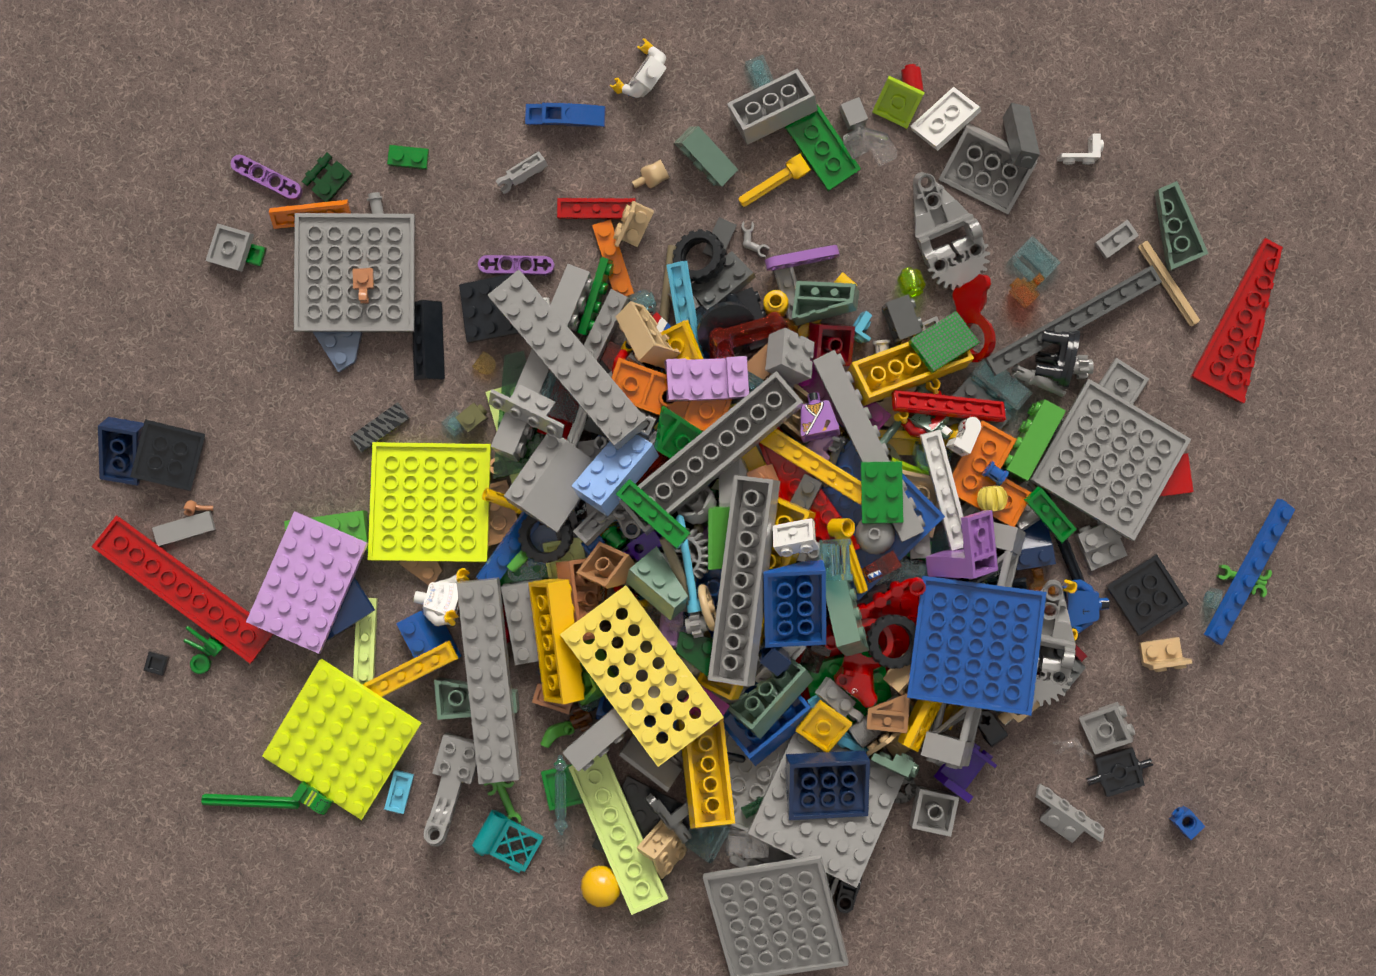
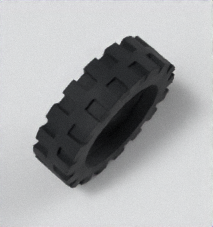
(715, 265)
(537, 555)
(873, 636)

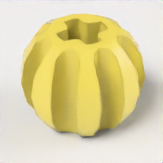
(992, 498)

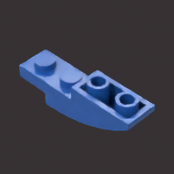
(565, 114)

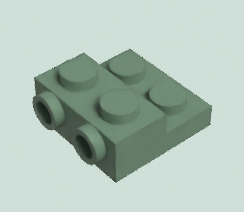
(901, 764)

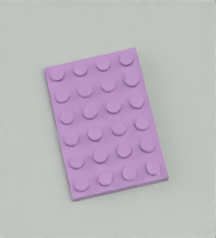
(307, 582)

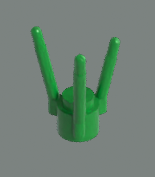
(212, 645)

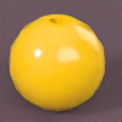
(600, 886)

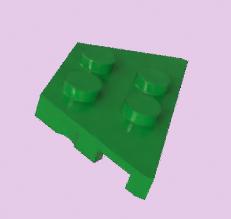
(673, 433)

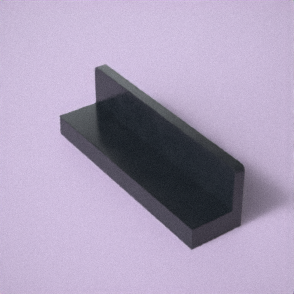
(428, 341)

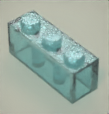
(1001, 386)

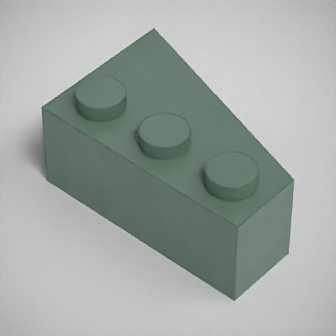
(823, 300)
(658, 584)

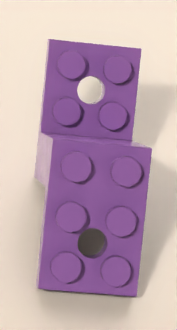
(977, 555)

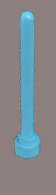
(693, 603)

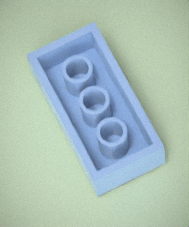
(612, 470)

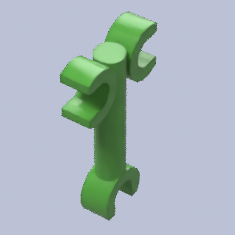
(1260, 583)
(500, 786)

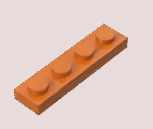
(285, 216)
(619, 279)

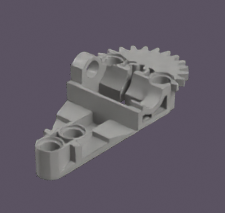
(940, 218)
(1055, 634)

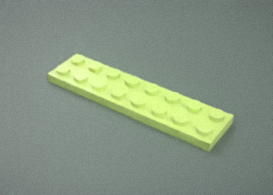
(619, 834)

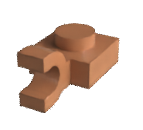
(363, 281)

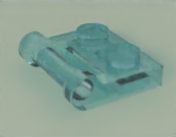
(1037, 255)
(831, 557)

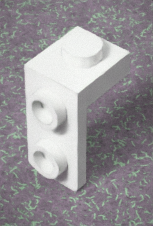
(1095, 147)

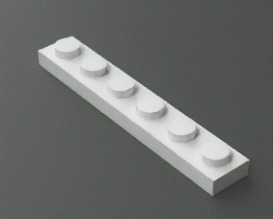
(944, 487)

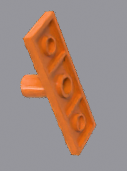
(646, 389)

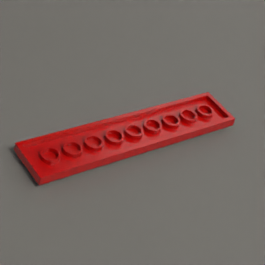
(181, 588)

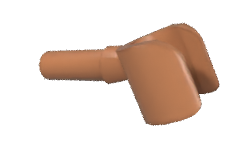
(191, 506)

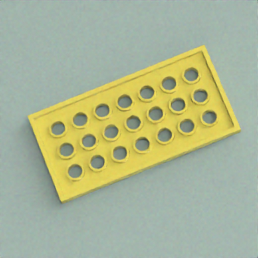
(656, 677)

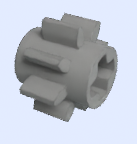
(1083, 367)
(696, 624)

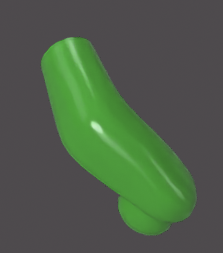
(518, 561)
(556, 731)

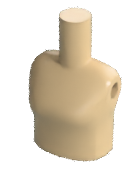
(652, 175)

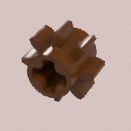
(581, 719)

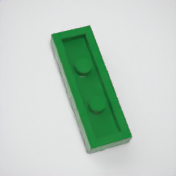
(1050, 514)

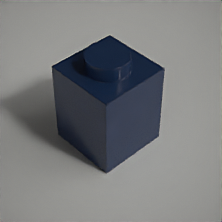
(775, 659)

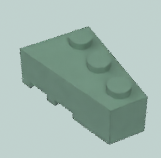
(706, 156)

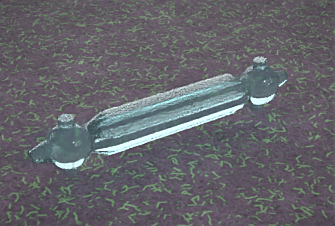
(560, 795)

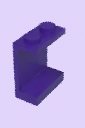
(959, 779)

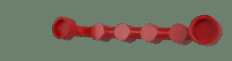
(916, 587)

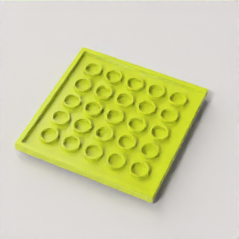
(429, 502)
(341, 739)

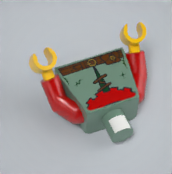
(919, 424)

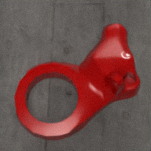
(969, 303)
(857, 670)

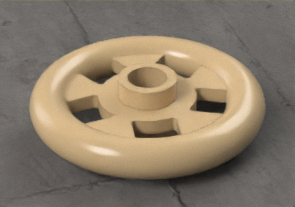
(707, 606)

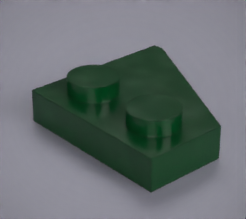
(695, 651)

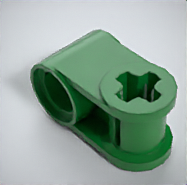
(615, 538)

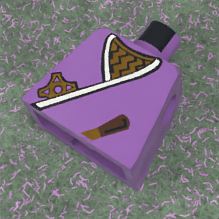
(818, 419)

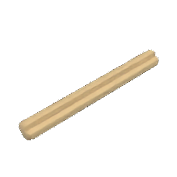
(1169, 284)

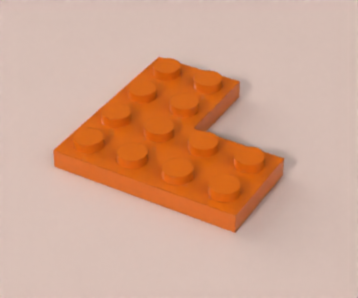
(967, 475)

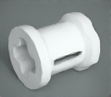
(881, 345)

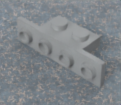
(530, 408)
(1066, 818)

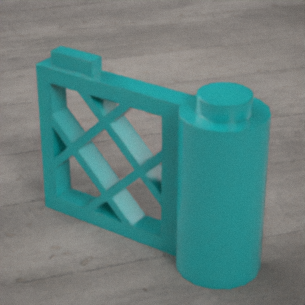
(491, 837)

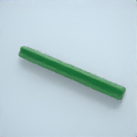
(249, 801)

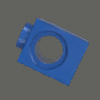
(1194, 825)

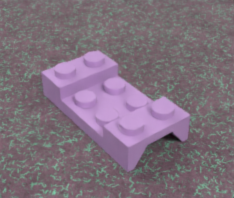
(707, 379)

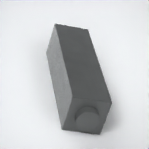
(1021, 136)

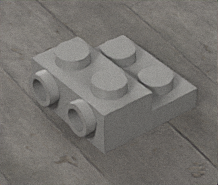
(1100, 545)
(1107, 728)

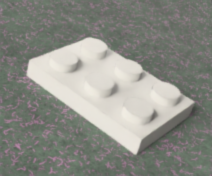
(945, 118)

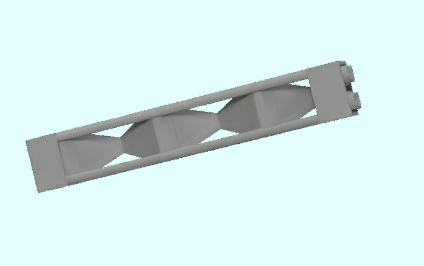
(946, 748)

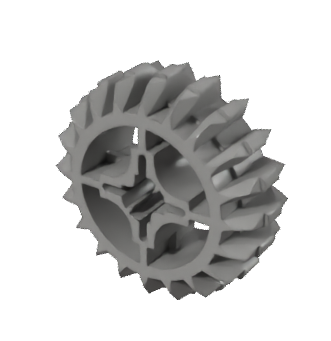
(695, 541)

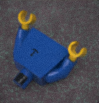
(1082, 604)

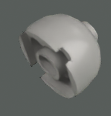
(696, 509)
(875, 537)

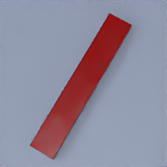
(948, 406)

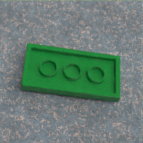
(823, 149)

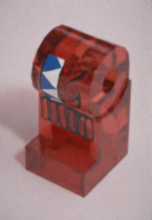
(881, 567)

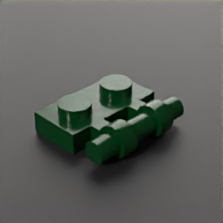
(331, 182)

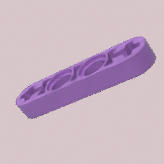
(266, 178)
(802, 257)
(516, 264)

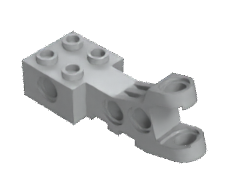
(456, 765)

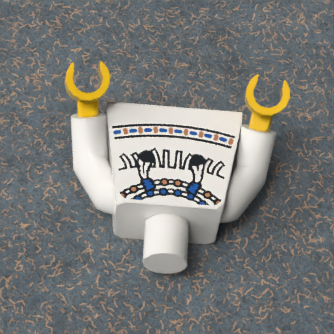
(646, 75)
(441, 599)

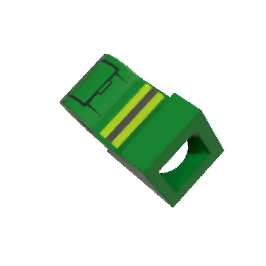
(312, 798)

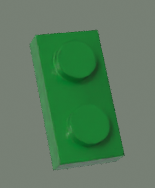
(408, 157)

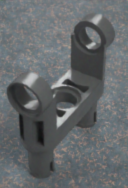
(672, 821)

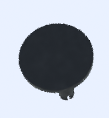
(721, 316)
(1061, 361)

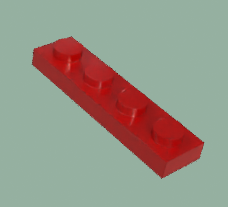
(592, 208)

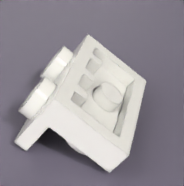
(795, 537)

